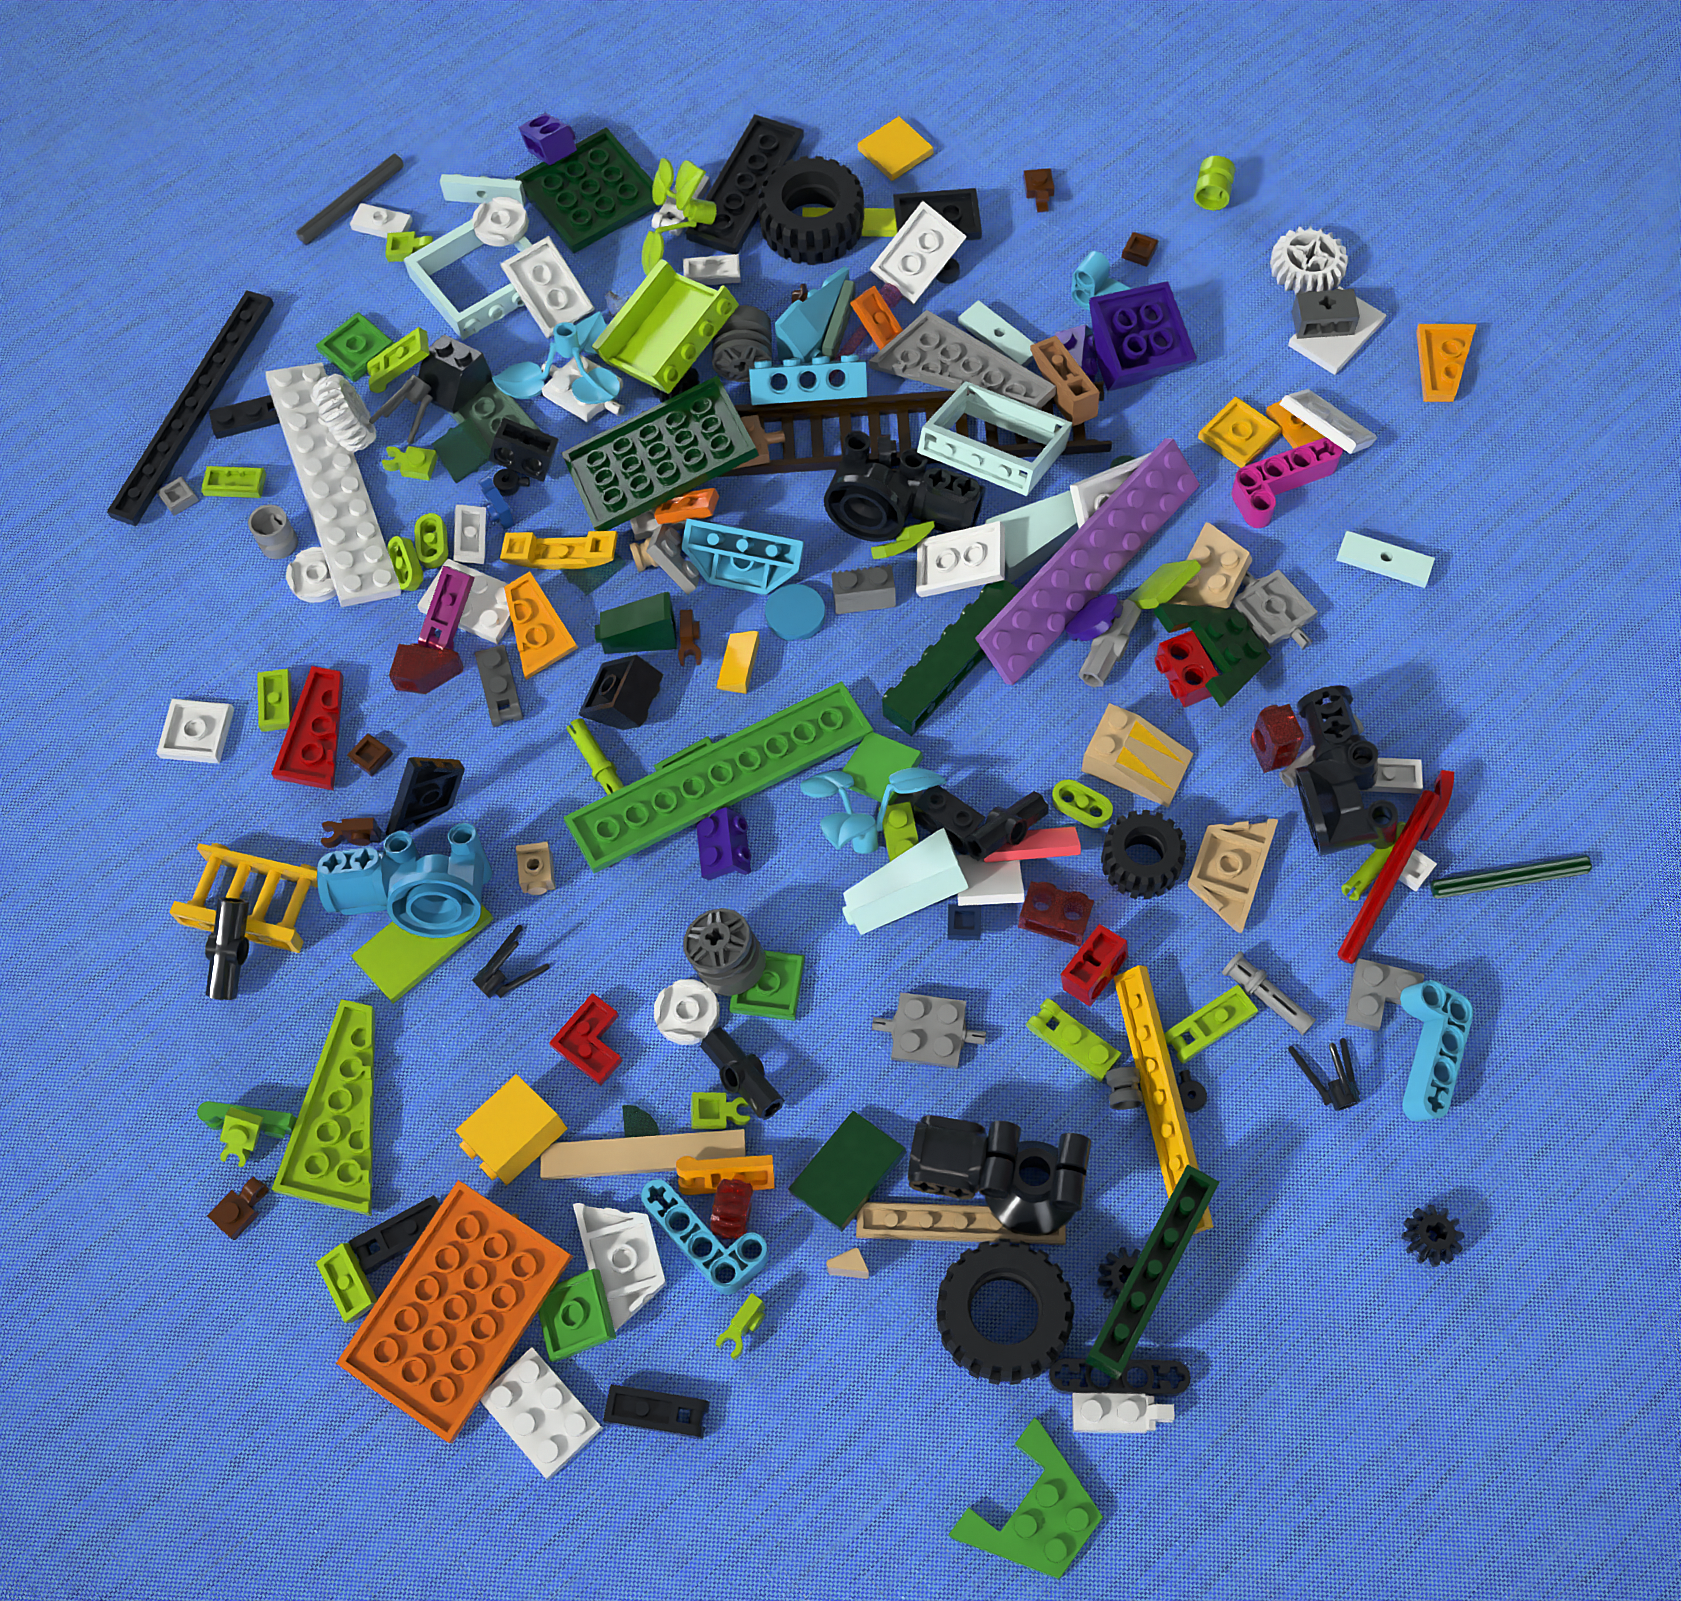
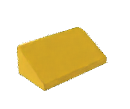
(738, 662)

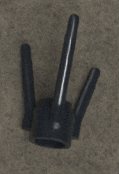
(491, 979)
(1342, 1091)

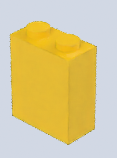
(510, 1130)

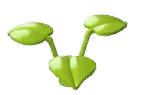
(694, 209)

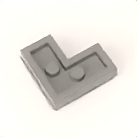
(665, 550)
(1371, 987)

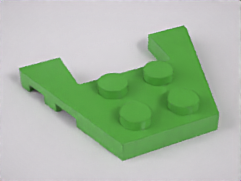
(1049, 1521)

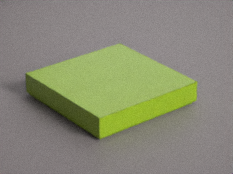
(1164, 583)

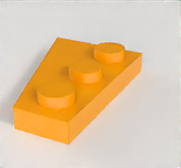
(1442, 358)
(537, 627)

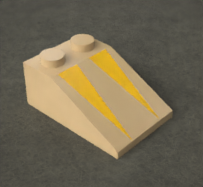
(1136, 756)

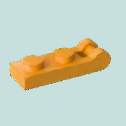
(705, 1175)

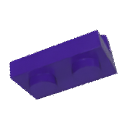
(1081, 346)
(723, 844)

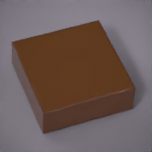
(1139, 249)
(369, 754)

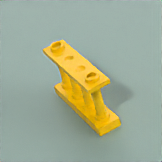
(257, 930)

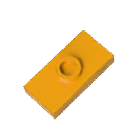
(1293, 428)

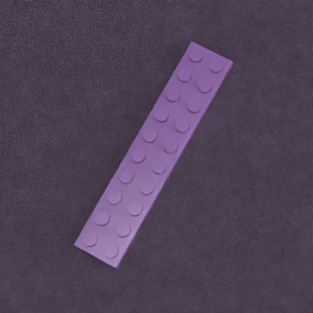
(1088, 561)

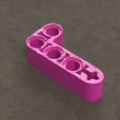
(1317, 461)

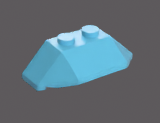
(741, 556)

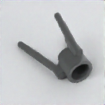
(415, 391)

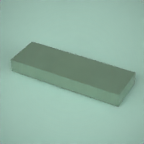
(839, 321)

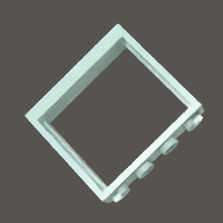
(444, 252)
(985, 461)

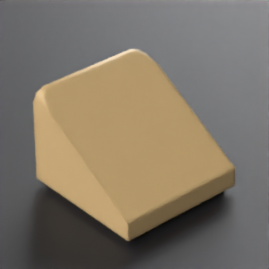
(848, 1265)

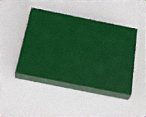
(847, 1170)

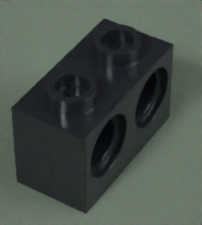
(523, 449)
(941, 810)

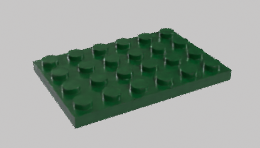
(659, 454)

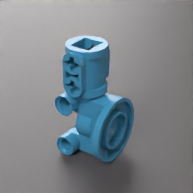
(422, 895)

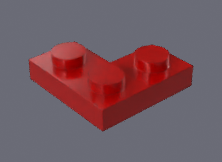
(580, 1041)

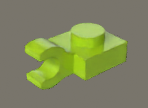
(403, 244)
(747, 1318)

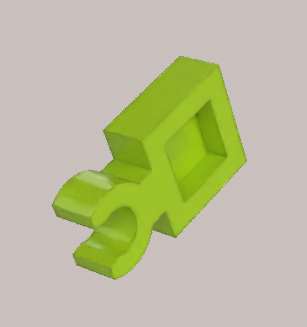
(415, 463)
(712, 1111)
(240, 1133)

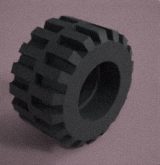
(1149, 831)

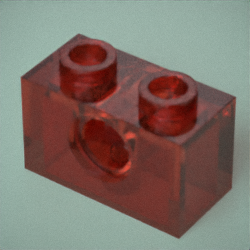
(1276, 737)

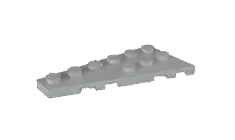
(947, 357)

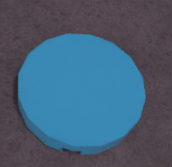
(795, 612)

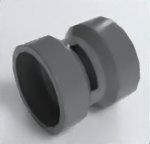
(1124, 1088)

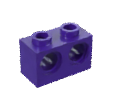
(548, 138)

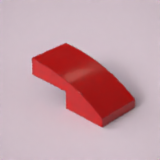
(1443, 787)

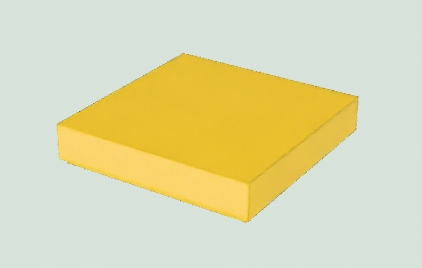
(895, 148)
(1239, 432)

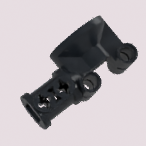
(875, 501)
(1340, 770)
(960, 1159)

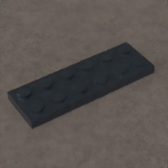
(737, 187)

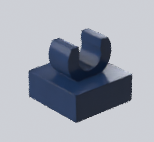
(964, 922)

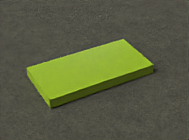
(402, 959)

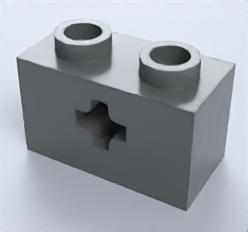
(1325, 313)

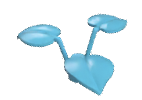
(598, 386)
(862, 828)

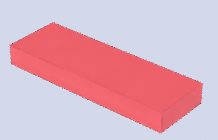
(1040, 844)

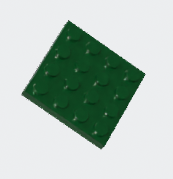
(589, 190)

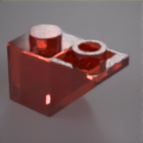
(423, 668)

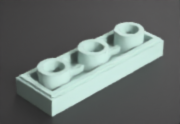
(480, 189)
(997, 333)
(1385, 559)

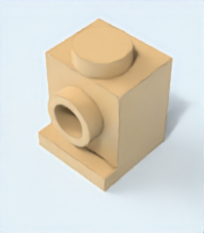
(540, 857)

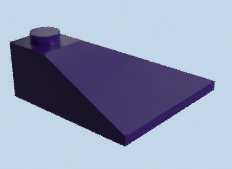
(1139, 335)

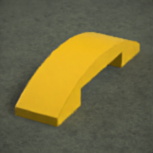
(556, 553)

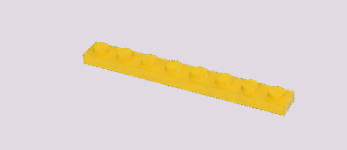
(1157, 1079)

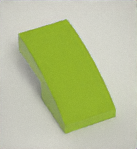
(906, 539)

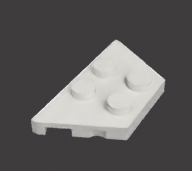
(625, 1254)

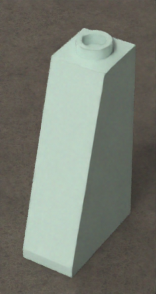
(1036, 532)
(906, 884)

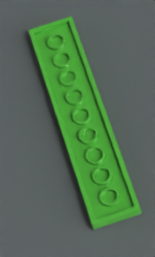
(717, 777)

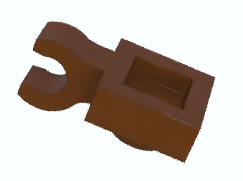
(1040, 186)
(689, 632)
(356, 831)
(235, 1211)

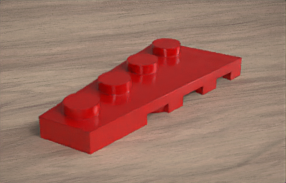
(312, 737)

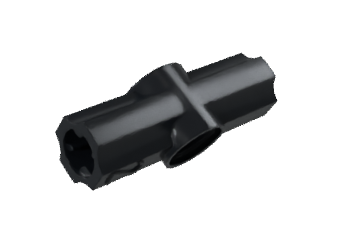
(1006, 826)
(227, 948)
(742, 1073)

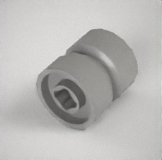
(273, 531)

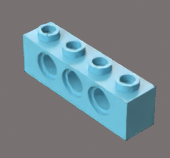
(853, 385)

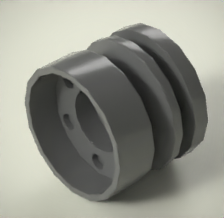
(741, 342)
(724, 951)

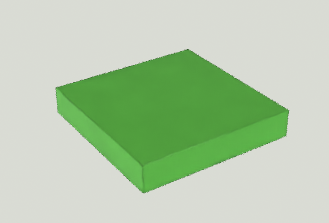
(354, 346)
(874, 763)
(776, 991)
(576, 1316)

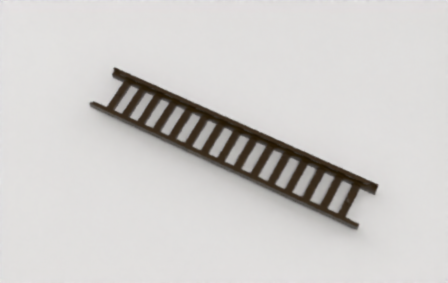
(883, 405)

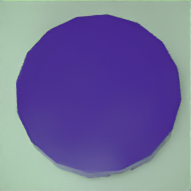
(1094, 618)

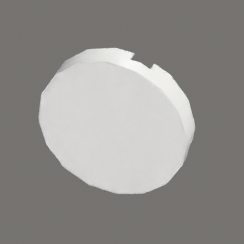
(500, 221)
(310, 576)
(686, 1011)

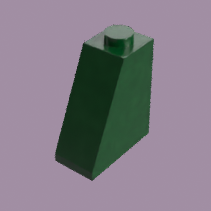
(638, 626)

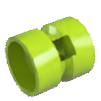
(1214, 183)

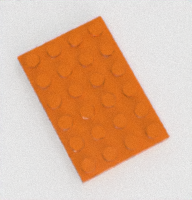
(454, 1311)

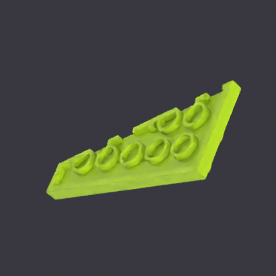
(333, 1136)

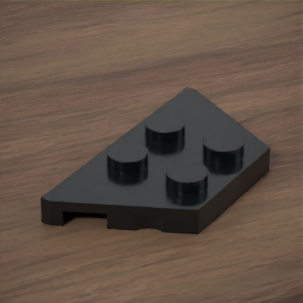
(425, 791)

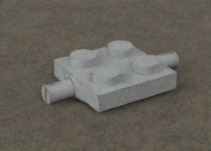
(1274, 609)
(928, 1030)

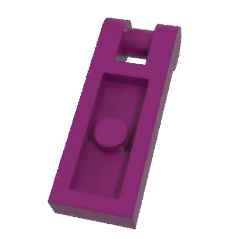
(446, 608)

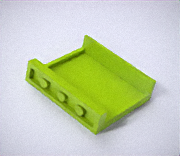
(664, 327)

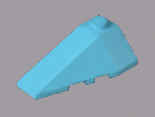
(806, 323)

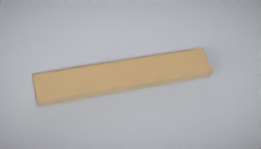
(637, 1154)
(940, 1223)

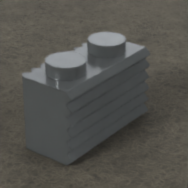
(863, 589)

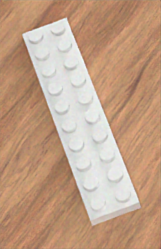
(333, 491)

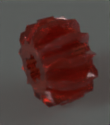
(732, 1208)

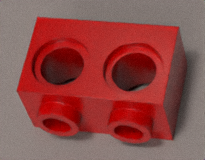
(1194, 667)
(1094, 965)

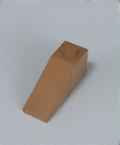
(1075, 392)

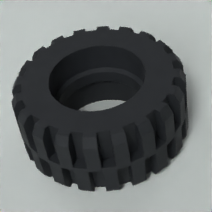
(811, 183)
(1016, 1264)

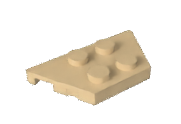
(1221, 573)
(1231, 868)

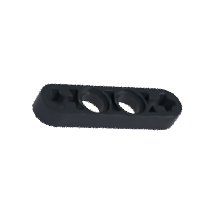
(1121, 1385)

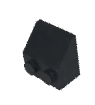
(454, 373)
(622, 693)

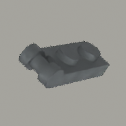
(498, 685)

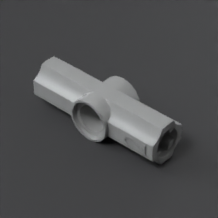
(1110, 646)

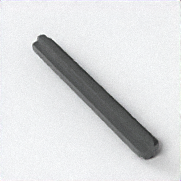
(349, 199)

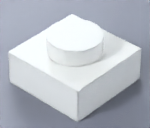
(1417, 870)

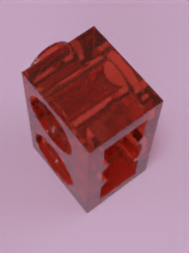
(1053, 920)

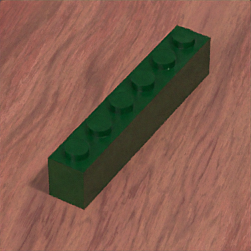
(946, 662)
(1152, 1272)

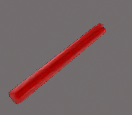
(1388, 876)

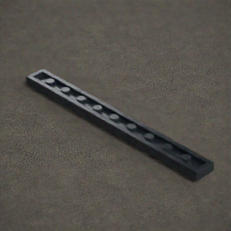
(190, 409)

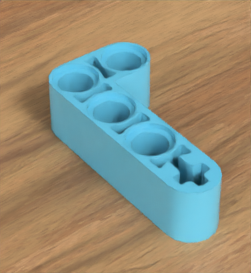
(1092, 280)
(1440, 1047)
(698, 1233)

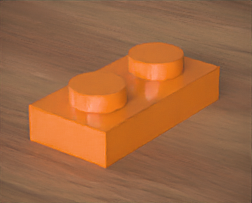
(876, 317)
(688, 505)

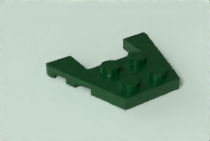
(1227, 641)

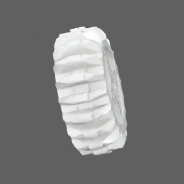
(1293, 253)
(344, 412)

